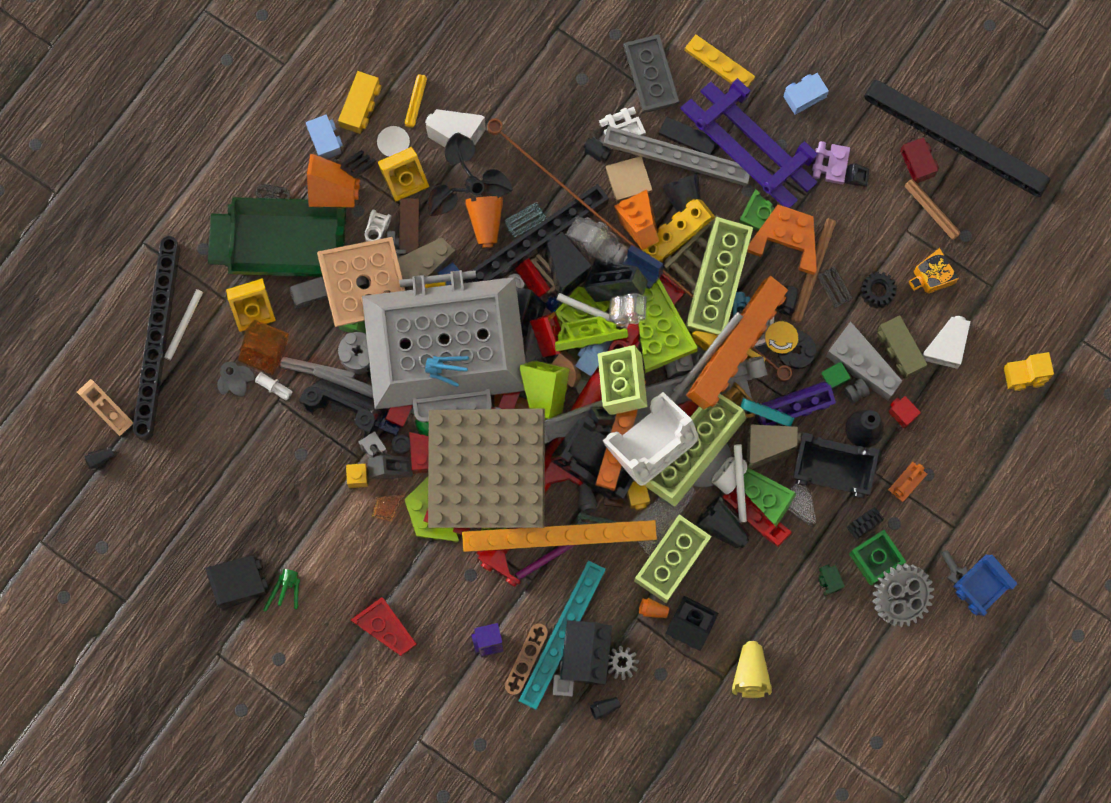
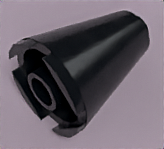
(683, 191)
(864, 428)
(723, 524)

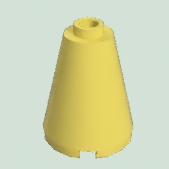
(752, 672)

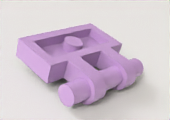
(837, 163)

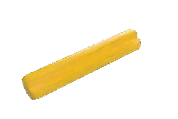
(415, 100)

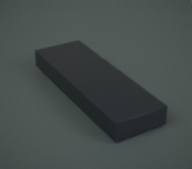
(687, 136)

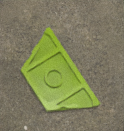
(568, 313)
(588, 332)
(417, 507)

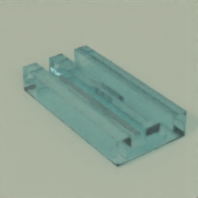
(518, 215)

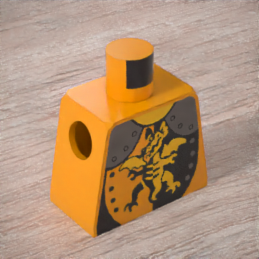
(933, 273)

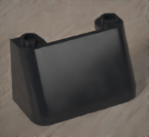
(324, 391)
(582, 457)
(835, 465)

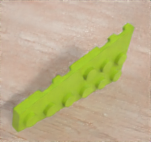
(663, 331)

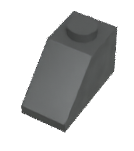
(389, 467)

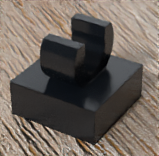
(601, 416)

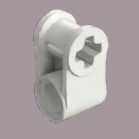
(377, 225)
(726, 476)

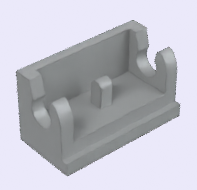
(372, 444)

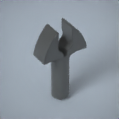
(953, 567)

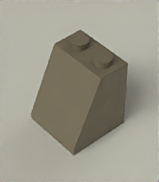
(770, 443)

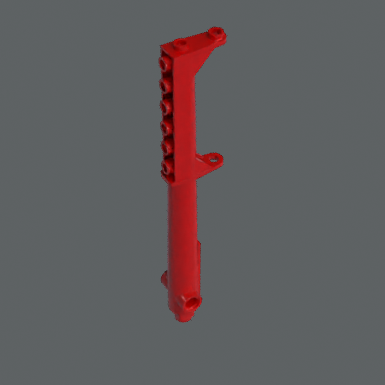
(553, 474)

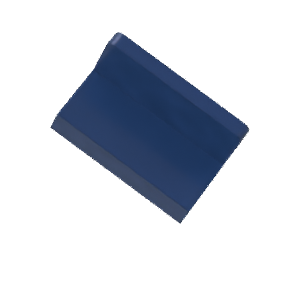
(649, 266)

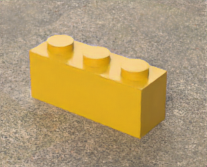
(359, 102)

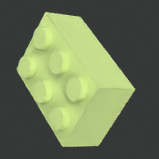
(622, 380)

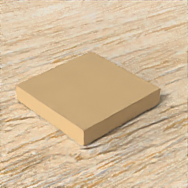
(628, 178)

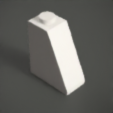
(949, 344)

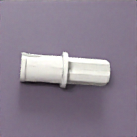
(273, 386)

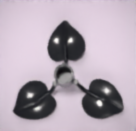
(493, 182)

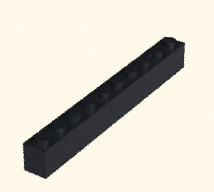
(536, 239)

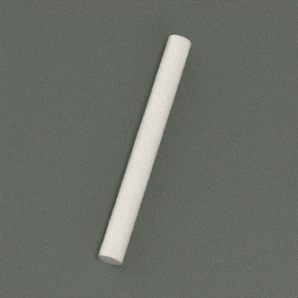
(584, 307)
(183, 324)
(740, 482)

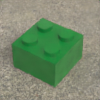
(876, 556)

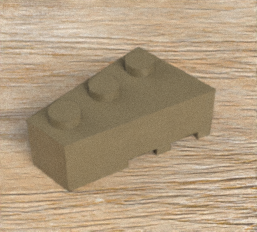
(426, 260)

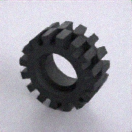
(878, 279)
(865, 523)

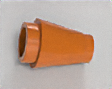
(651, 608)

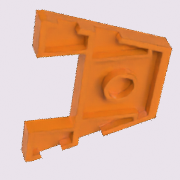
(791, 230)

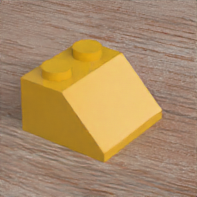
(403, 174)
(250, 303)

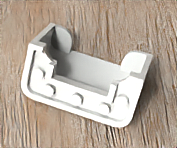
(654, 440)

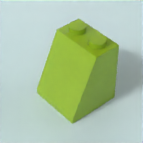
(545, 386)

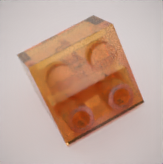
(263, 346)

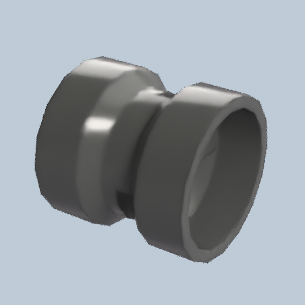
(856, 391)

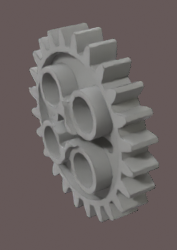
(903, 595)

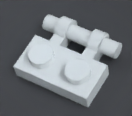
(631, 125)

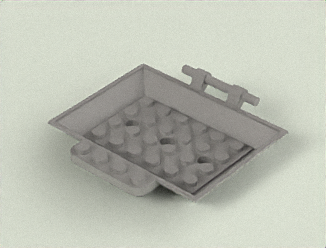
(453, 311)

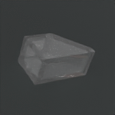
(802, 505)

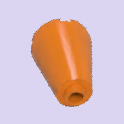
(485, 219)

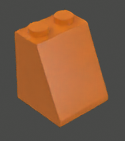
(330, 184)

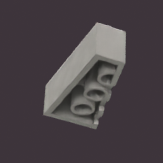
(864, 362)

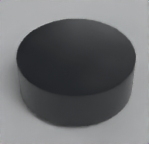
(401, 444)

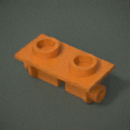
(908, 481)

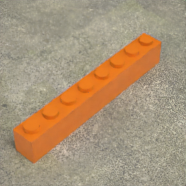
(734, 348)

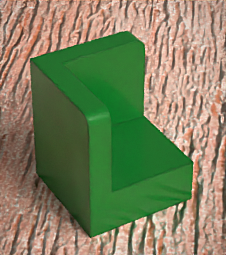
(836, 376)

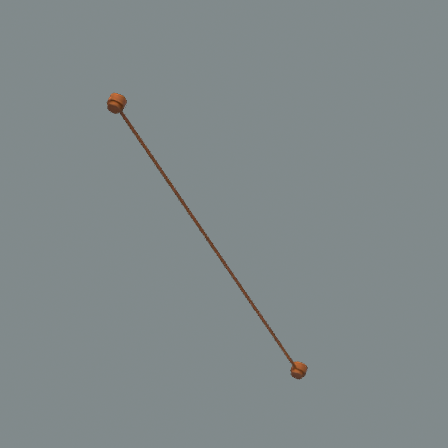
(495, 126)

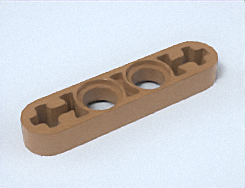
(524, 658)

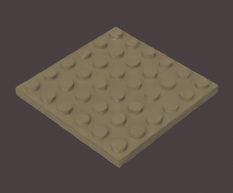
(486, 468)

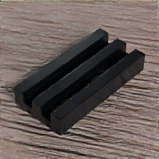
(361, 159)

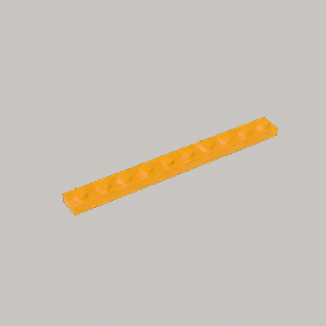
(559, 535)

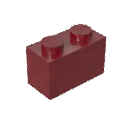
(919, 160)

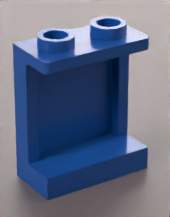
(984, 584)

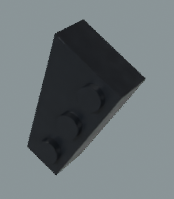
(612, 281)

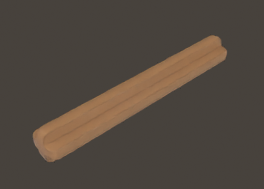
(932, 209)

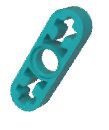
(767, 412)

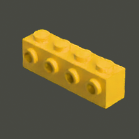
(680, 229)

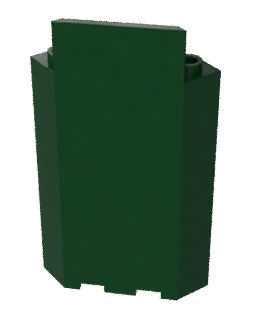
(274, 236)

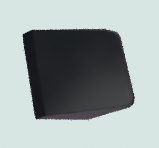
(857, 175)

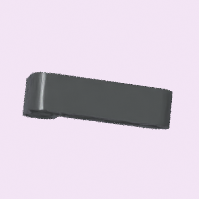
(314, 290)

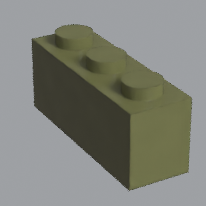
(901, 347)

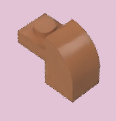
(564, 359)

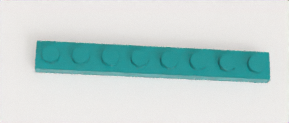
(553, 651)

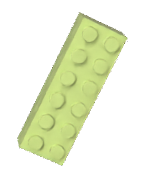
(719, 276)
(714, 430)

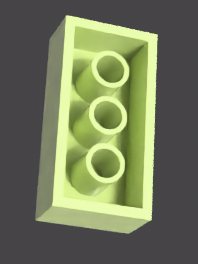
(672, 558)

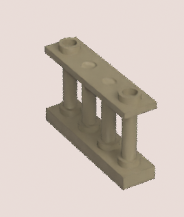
(671, 261)

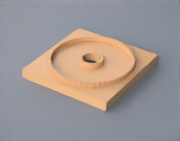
(343, 266)

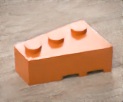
(638, 219)

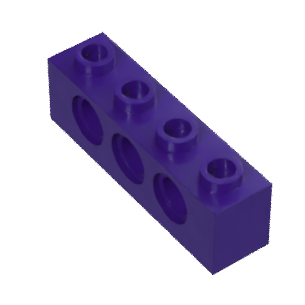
(487, 640)

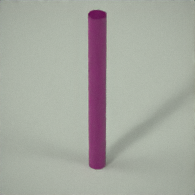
(542, 561)

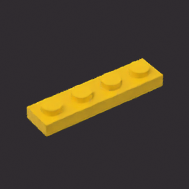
(718, 61)

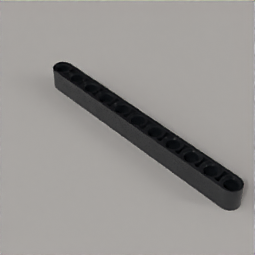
(957, 138)
(156, 346)

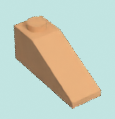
(105, 407)

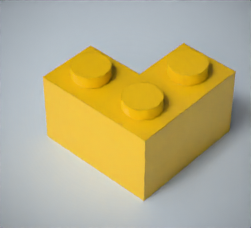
(1033, 371)

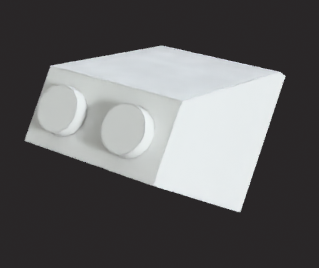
(444, 124)

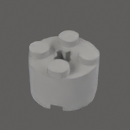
(348, 346)

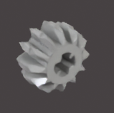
(629, 664)

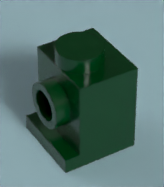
(830, 579)

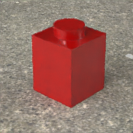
(903, 411)

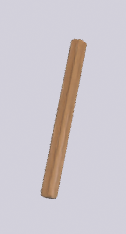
(810, 279)

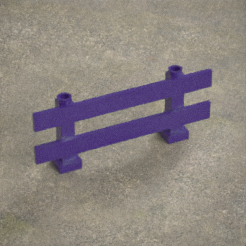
(788, 166)

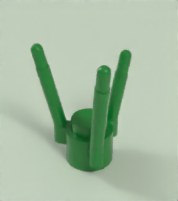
(287, 579)

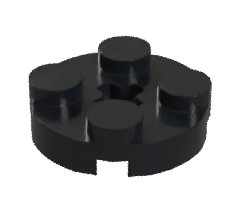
(802, 360)

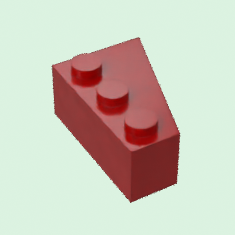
(419, 452)

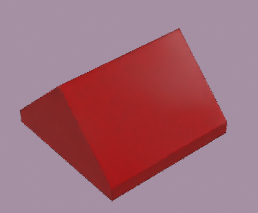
(546, 333)

